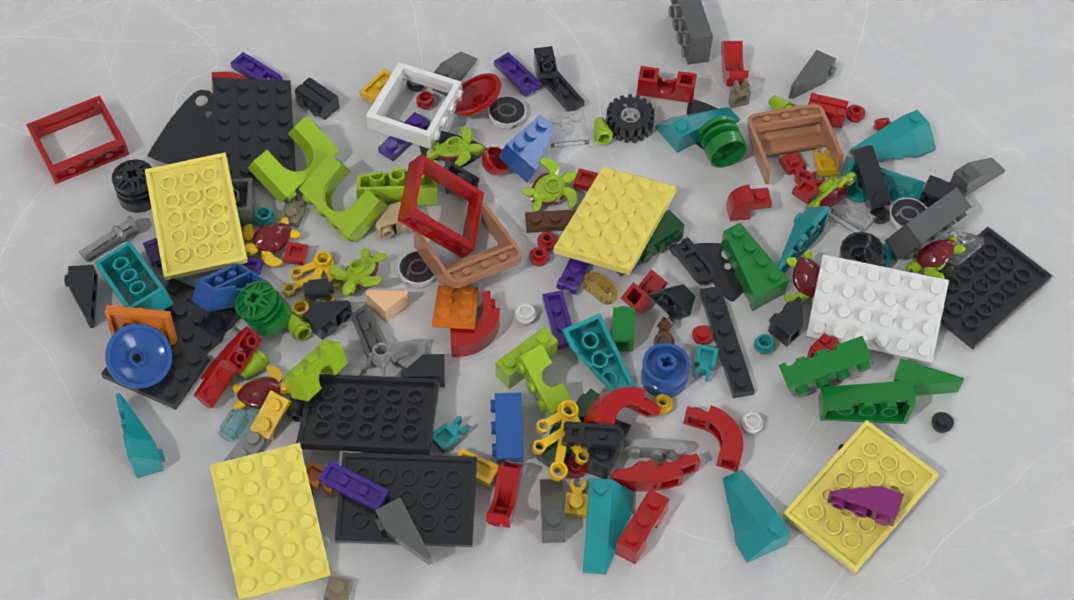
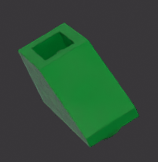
(623, 327)

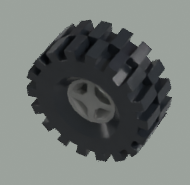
(630, 118)

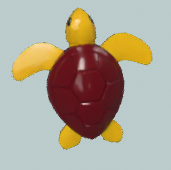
(269, 239)
(256, 391)

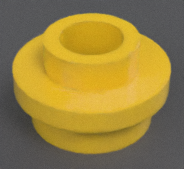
(665, 409)

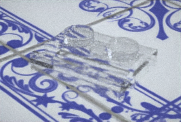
(850, 217)

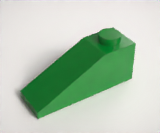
(926, 379)

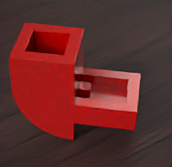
(744, 199)
(638, 295)

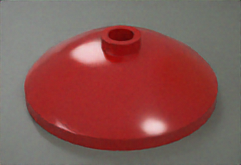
(478, 94)

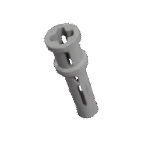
(129, 227)

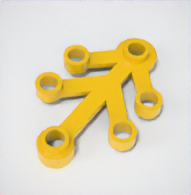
(318, 268)
(557, 436)

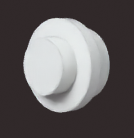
(525, 314)
(752, 423)

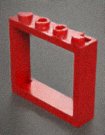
(85, 161)
(429, 227)

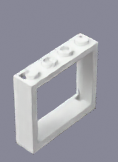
(406, 132)

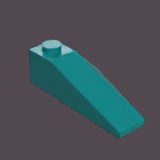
(683, 130)
(902, 138)
(897, 184)
(806, 230)
(597, 350)
(139, 444)
(607, 517)
(754, 520)

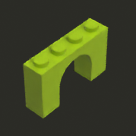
(283, 182)
(320, 190)

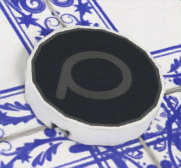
(507, 112)
(905, 210)
(414, 270)

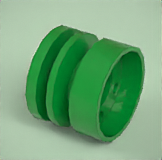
(722, 141)
(263, 308)

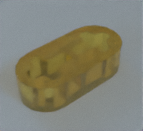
(602, 286)

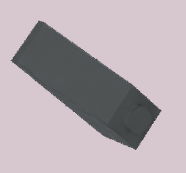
(455, 67)
(814, 74)
(976, 174)
(552, 511)
(400, 527)

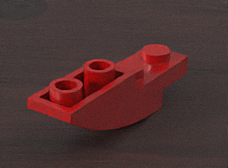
(226, 365)
(647, 476)

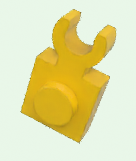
(823, 164)
(576, 501)

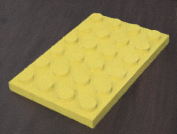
(195, 216)
(615, 220)
(863, 462)
(269, 521)

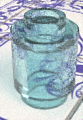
(233, 424)

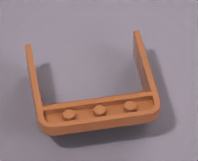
(791, 131)
(478, 266)

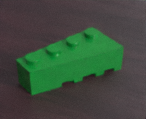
(754, 269)
(826, 366)
(872, 402)

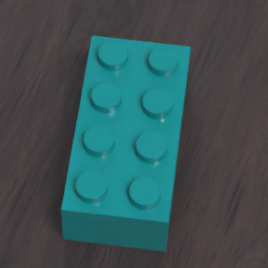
(133, 279)

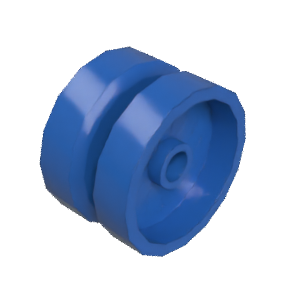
(665, 370)

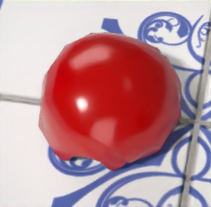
(492, 162)

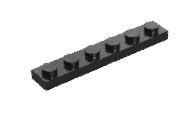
(727, 342)

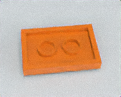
(455, 307)
(122, 316)

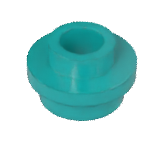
(264, 212)
(764, 339)

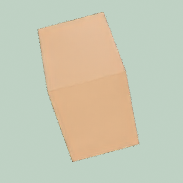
(387, 302)

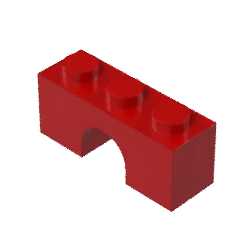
(678, 89)
(636, 534)

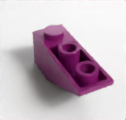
(871, 502)

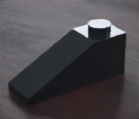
(871, 178)
(83, 286)
(603, 459)

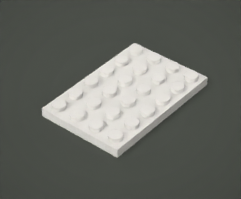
(887, 306)

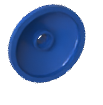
(147, 344)

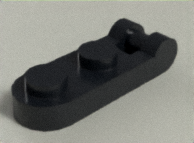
(693, 261)
(593, 435)

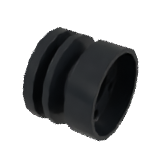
(131, 185)
(862, 248)

